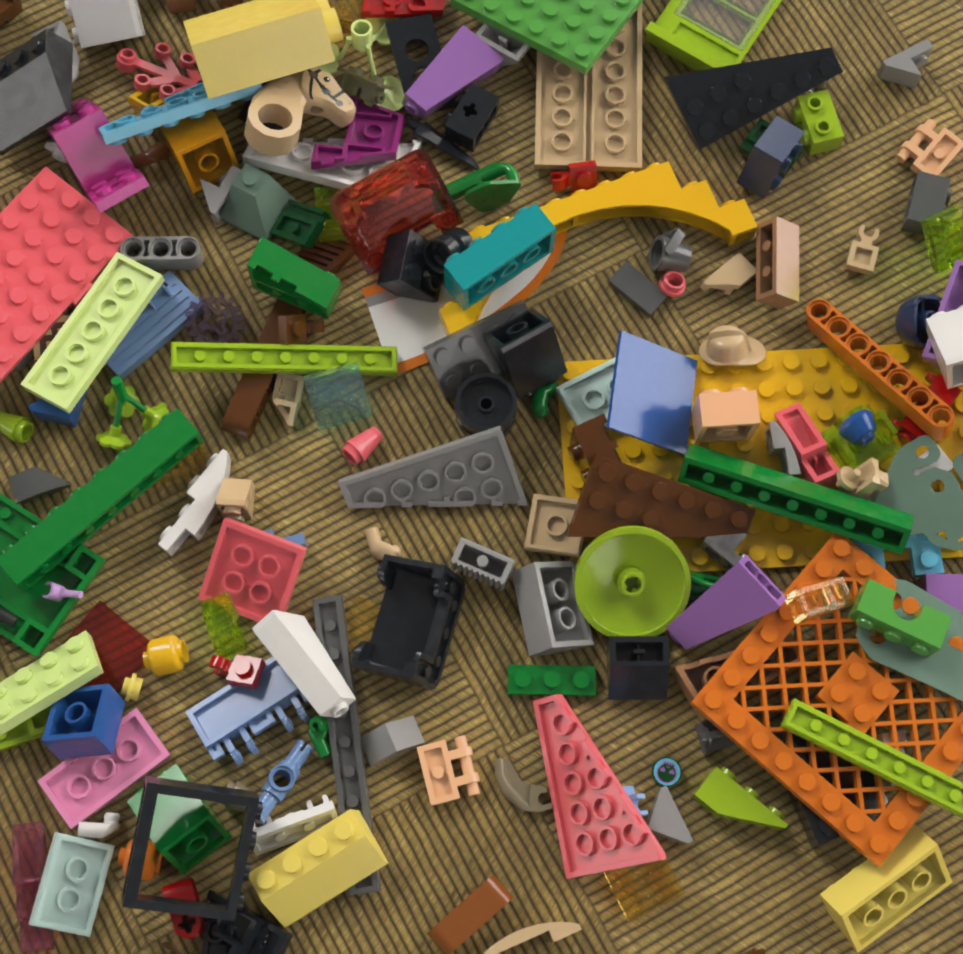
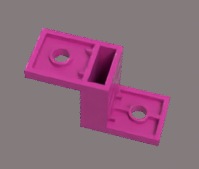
(100, 168)

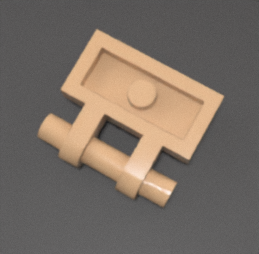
(938, 154)
(439, 774)

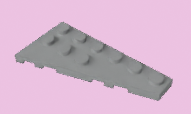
(449, 475)

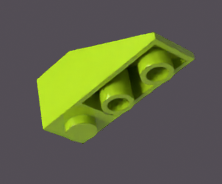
(729, 800)

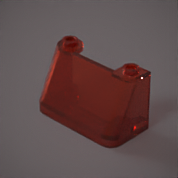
(390, 201)

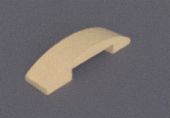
(556, 931)

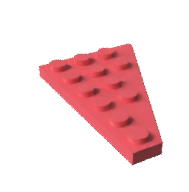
(591, 810)

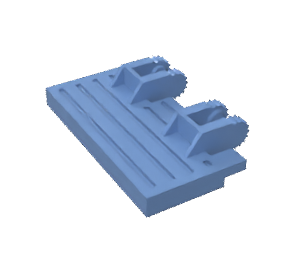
(154, 327)
(234, 708)

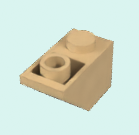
(236, 499)

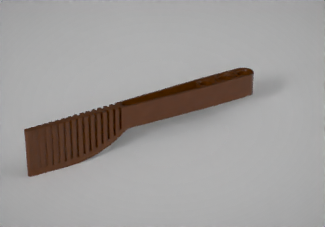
(256, 388)

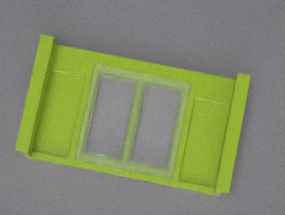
(710, 31)

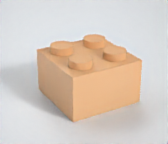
(725, 415)

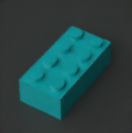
(499, 256)

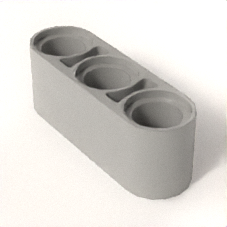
(173, 260)

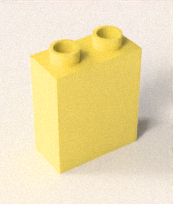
(261, 42)

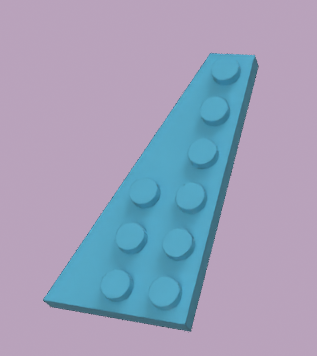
(186, 103)

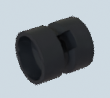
(443, 246)

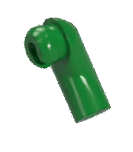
(540, 399)
(318, 735)

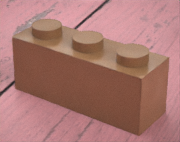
(777, 263)

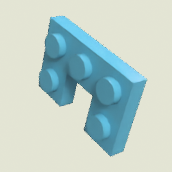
(923, 555)

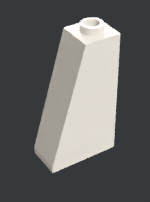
(305, 662)

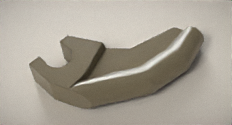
(518, 792)

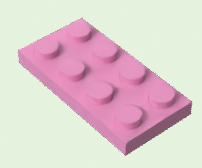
(89, 783)

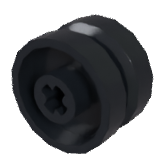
(490, 392)

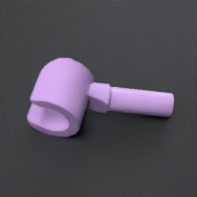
(59, 592)

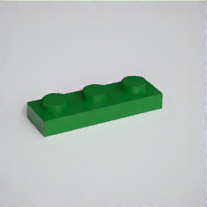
(551, 680)

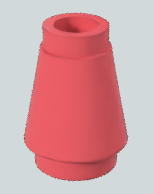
(361, 446)

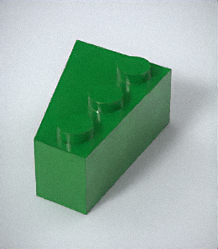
(293, 279)

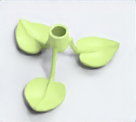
(362, 36)

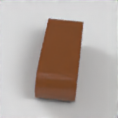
(470, 915)

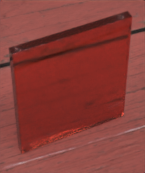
(116, 643)

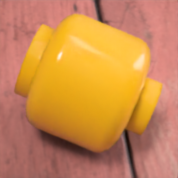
(166, 655)

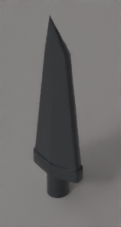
(431, 136)

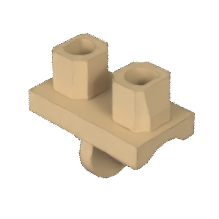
(862, 479)

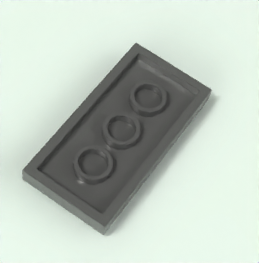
(467, 351)

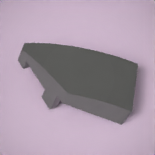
(35, 483)

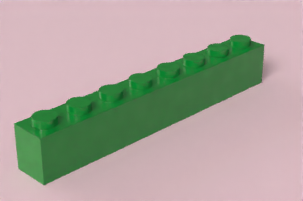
(796, 498)
(100, 499)

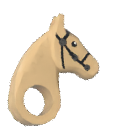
(285, 102)

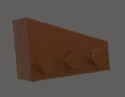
(590, 439)

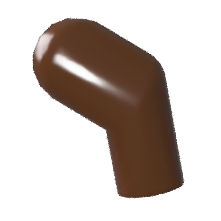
(155, 153)

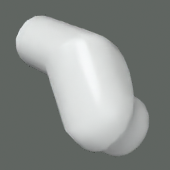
(100, 830)

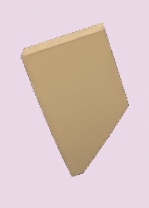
(731, 275)
(288, 395)

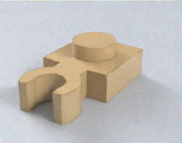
(862, 253)

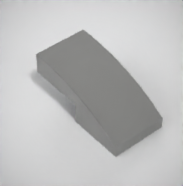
(779, 445)

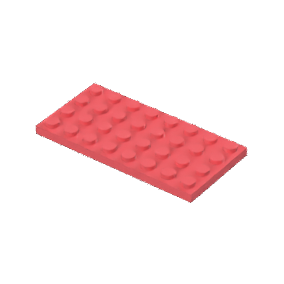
(48, 254)

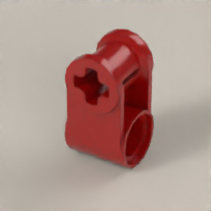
(184, 890)

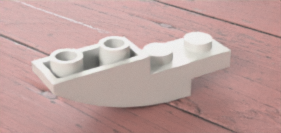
(198, 516)

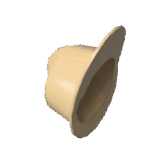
(731, 346)

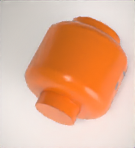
(152, 864)

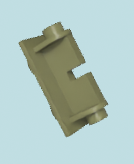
(372, 86)

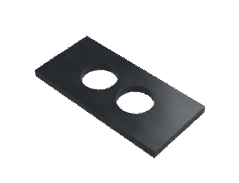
(411, 29)

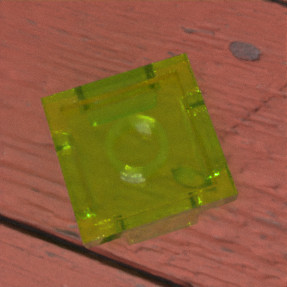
(944, 237)
(851, 455)

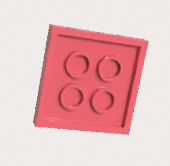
(253, 569)

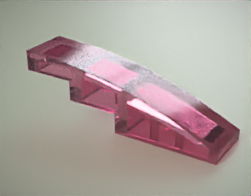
(29, 860)

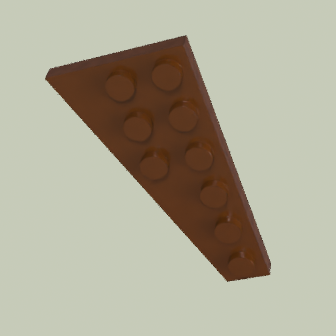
(629, 496)

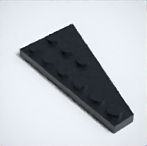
(733, 95)

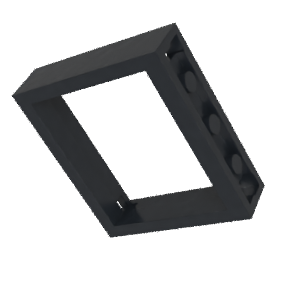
(241, 870)

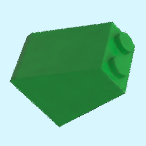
(183, 827)

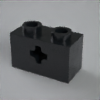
(471, 117)

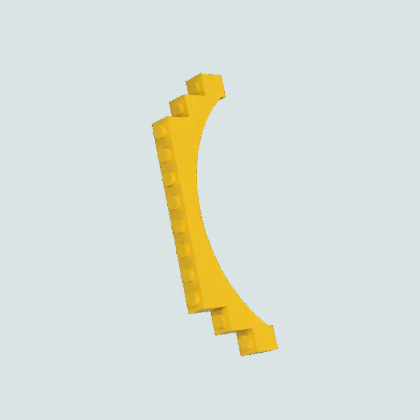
(639, 194)

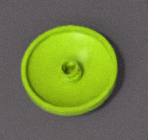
(632, 582)

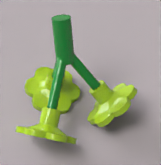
(122, 403)

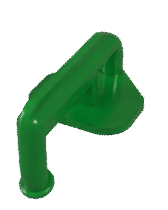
(482, 191)

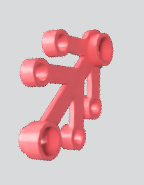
(128, 62)

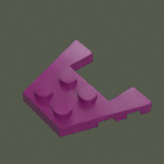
(369, 139)

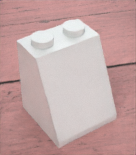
(104, 21)
(946, 338)

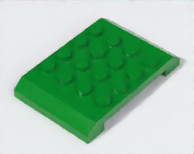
(37, 615)

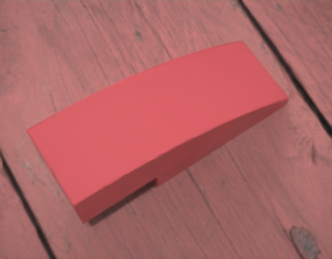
(809, 446)

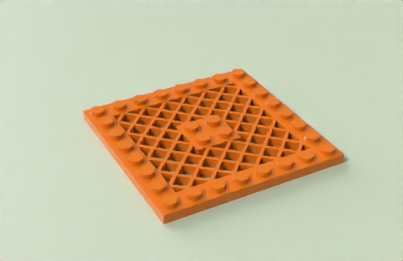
(852, 694)

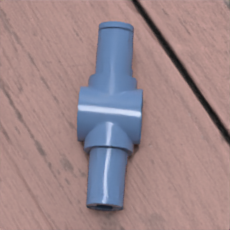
(290, 770)

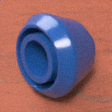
(859, 428)

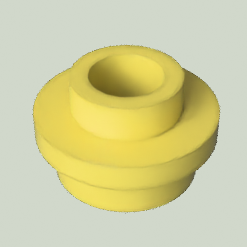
(131, 687)

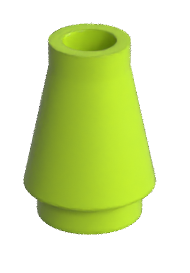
(16, 427)

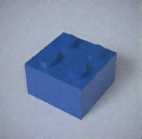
(84, 722)

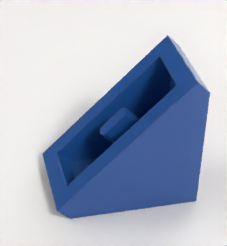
(49, 412)

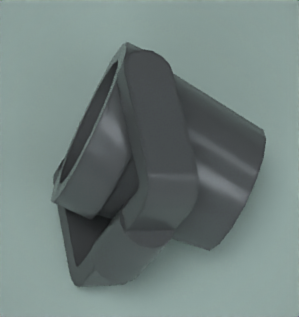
(669, 253)

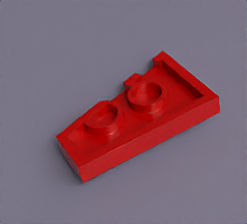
(401, 8)

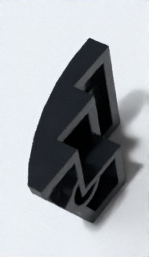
(245, 935)

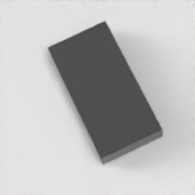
(637, 289)

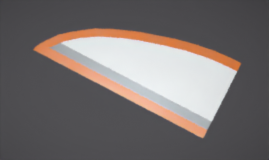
(417, 323)

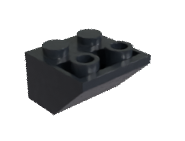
(405, 269)
(638, 667)

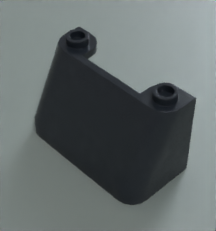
(413, 622)

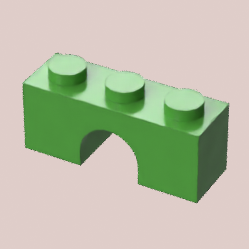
(875, 611)

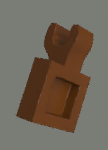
(294, 328)

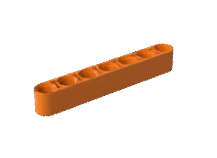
(882, 379)

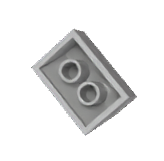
(550, 608)

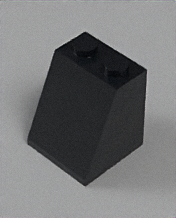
(527, 352)

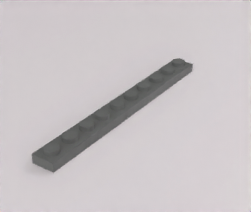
(345, 730)

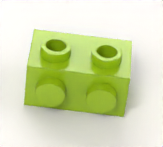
(819, 120)

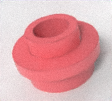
(672, 284)

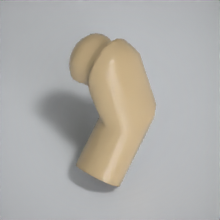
(378, 547)

